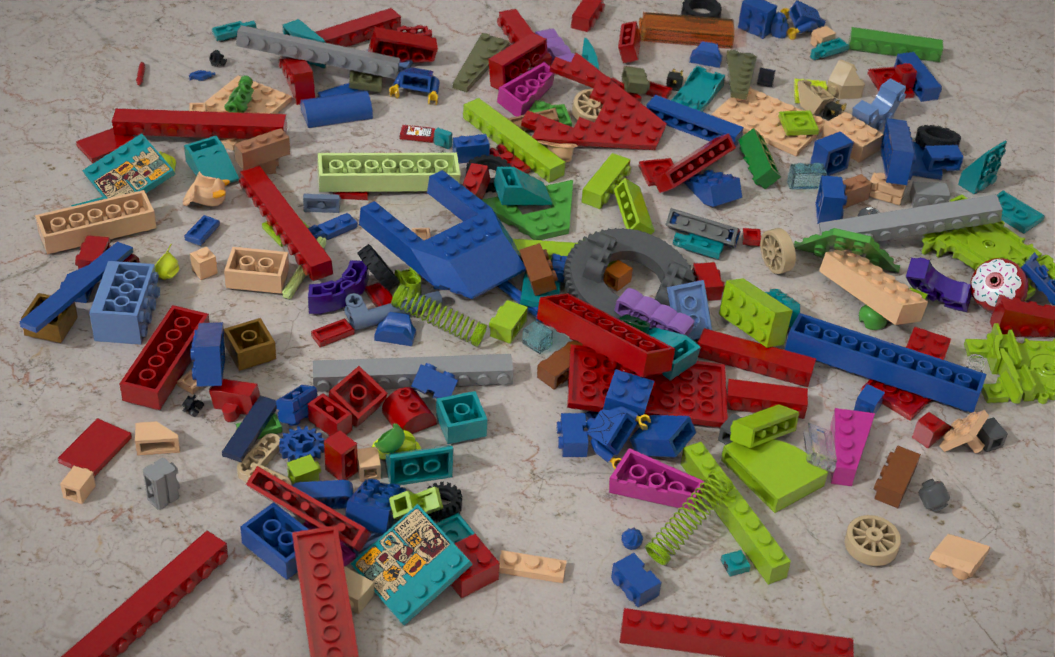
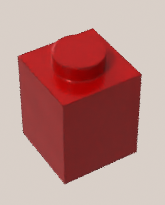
(905, 75)

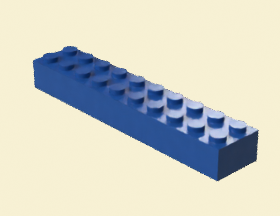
(886, 362)

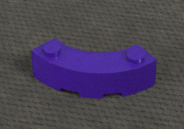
(937, 286)
(332, 294)

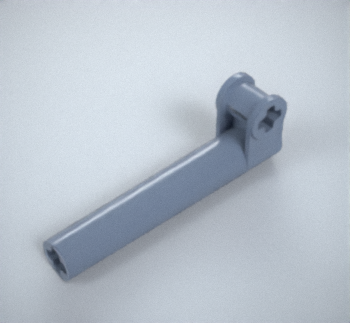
(361, 317)

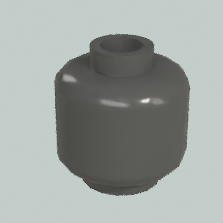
(934, 495)

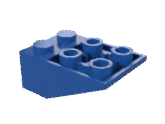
(715, 187)
(371, 505)

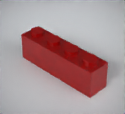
(758, 396)

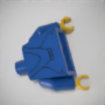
(803, 18)
(418, 80)
(611, 431)

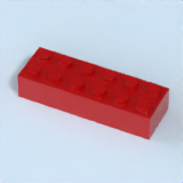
(162, 359)

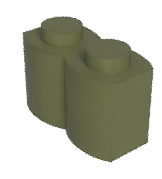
(635, 80)

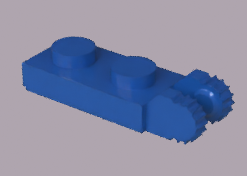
(334, 227)

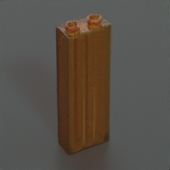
(686, 29)

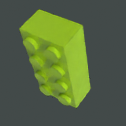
(755, 312)

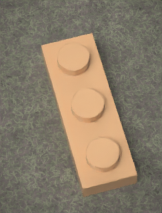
(532, 566)

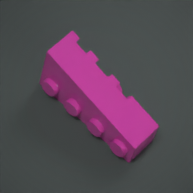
(522, 91)
(850, 436)
(653, 481)

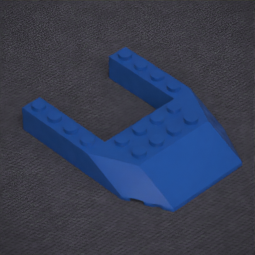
(462, 258)

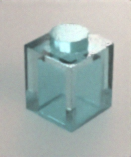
(537, 337)

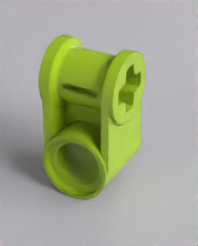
(410, 279)

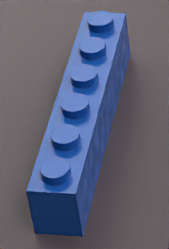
(693, 121)

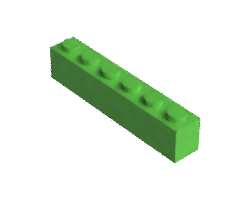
(895, 43)

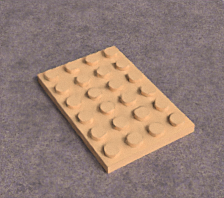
(263, 101)
(762, 114)

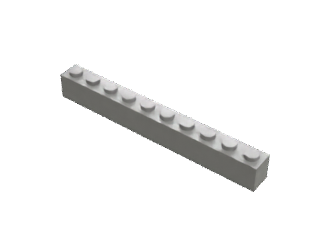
(317, 52)
(921, 219)
(400, 372)

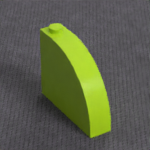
(774, 471)

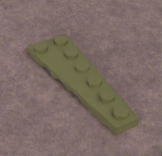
(477, 61)
(740, 72)

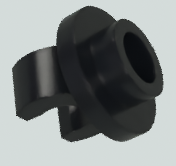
(217, 58)
(190, 404)

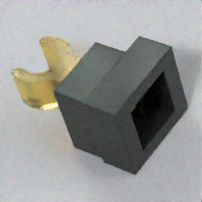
(675, 80)
(833, 110)

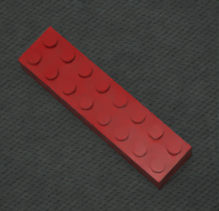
(606, 334)

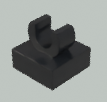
(766, 77)

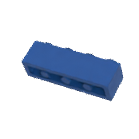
(925, 84)

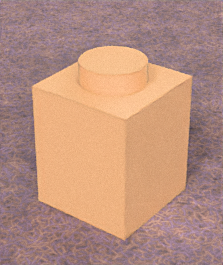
(822, 35)
(203, 263)
(369, 464)
(78, 484)

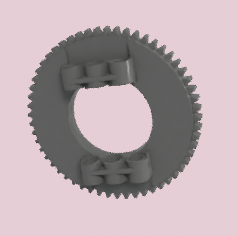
(592, 255)

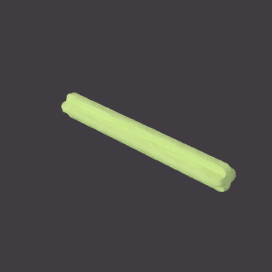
(298, 276)

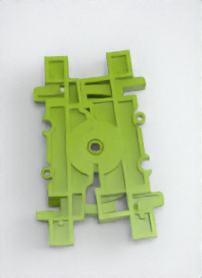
(985, 242)
(1020, 365)

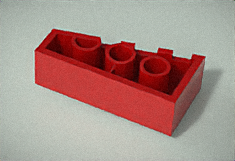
(403, 45)
(516, 59)
(299, 78)
(1024, 318)

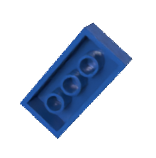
(209, 354)

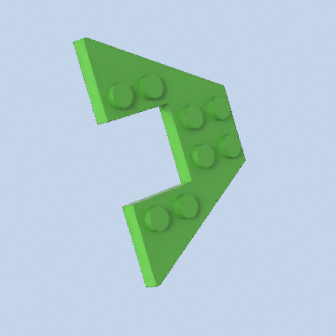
(542, 223)
(855, 242)

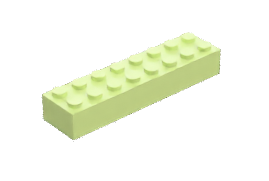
(382, 171)

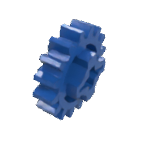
(301, 443)

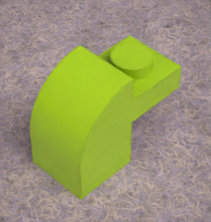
(428, 500)

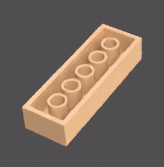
(103, 218)
(874, 287)

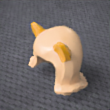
(206, 191)

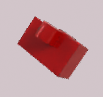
(234, 398)

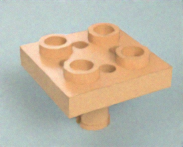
(965, 432)

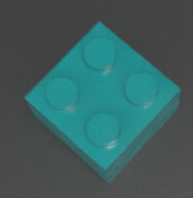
(461, 417)

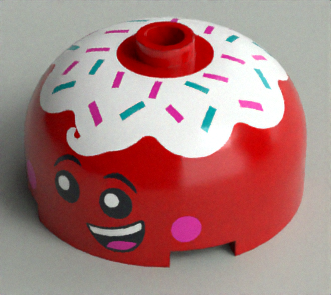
(1010, 282)

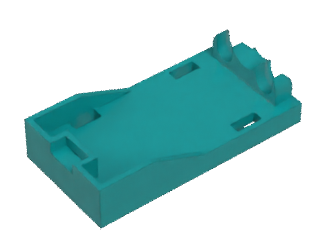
(699, 88)

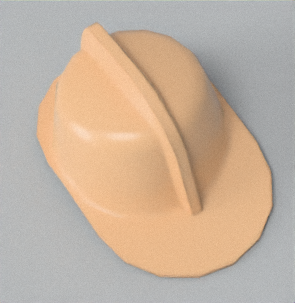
(563, 151)

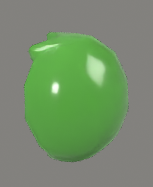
(871, 318)
(391, 440)

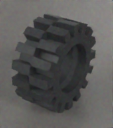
(451, 494)

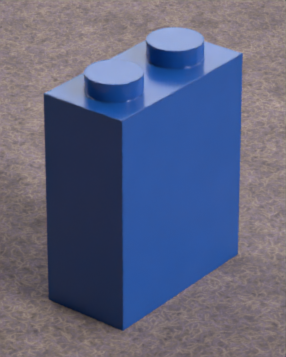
(664, 436)

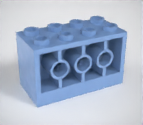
(124, 302)

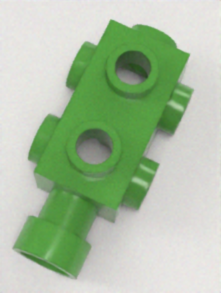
(240, 96)

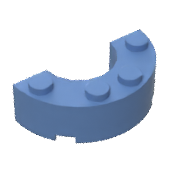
(882, 107)

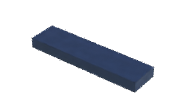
(250, 429)

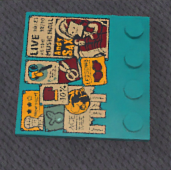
(129, 169)
(411, 564)

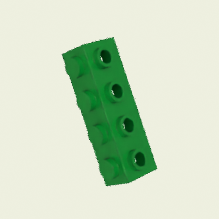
(759, 159)

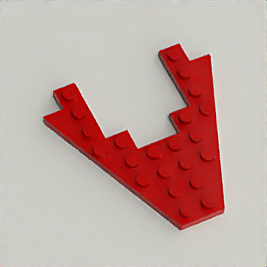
(620, 123)

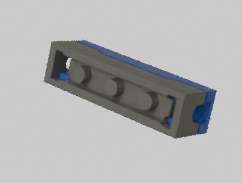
(703, 227)

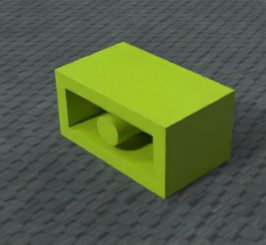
(508, 321)

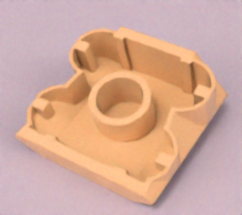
(960, 555)

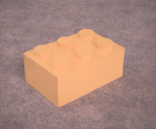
(866, 139)
(256, 270)

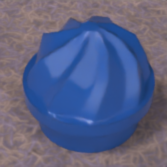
(632, 538)

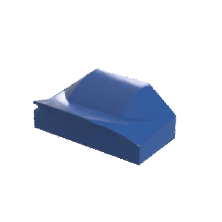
(706, 54)
(396, 329)

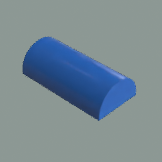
(337, 109)

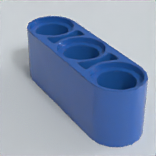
(331, 493)

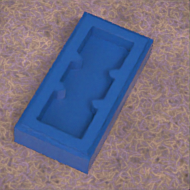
(202, 230)

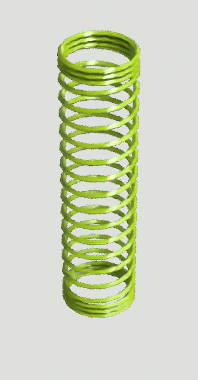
(402, 292)
(664, 553)

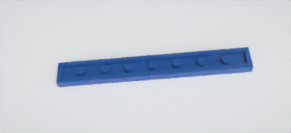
(74, 288)

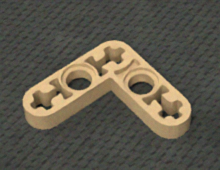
(261, 448)

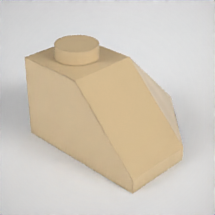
(845, 82)
(813, 97)

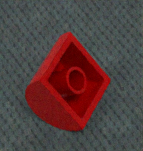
(408, 410)

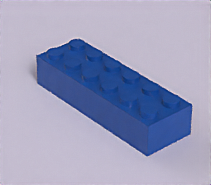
(897, 152)

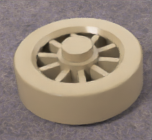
(586, 107)
(778, 250)
(872, 540)

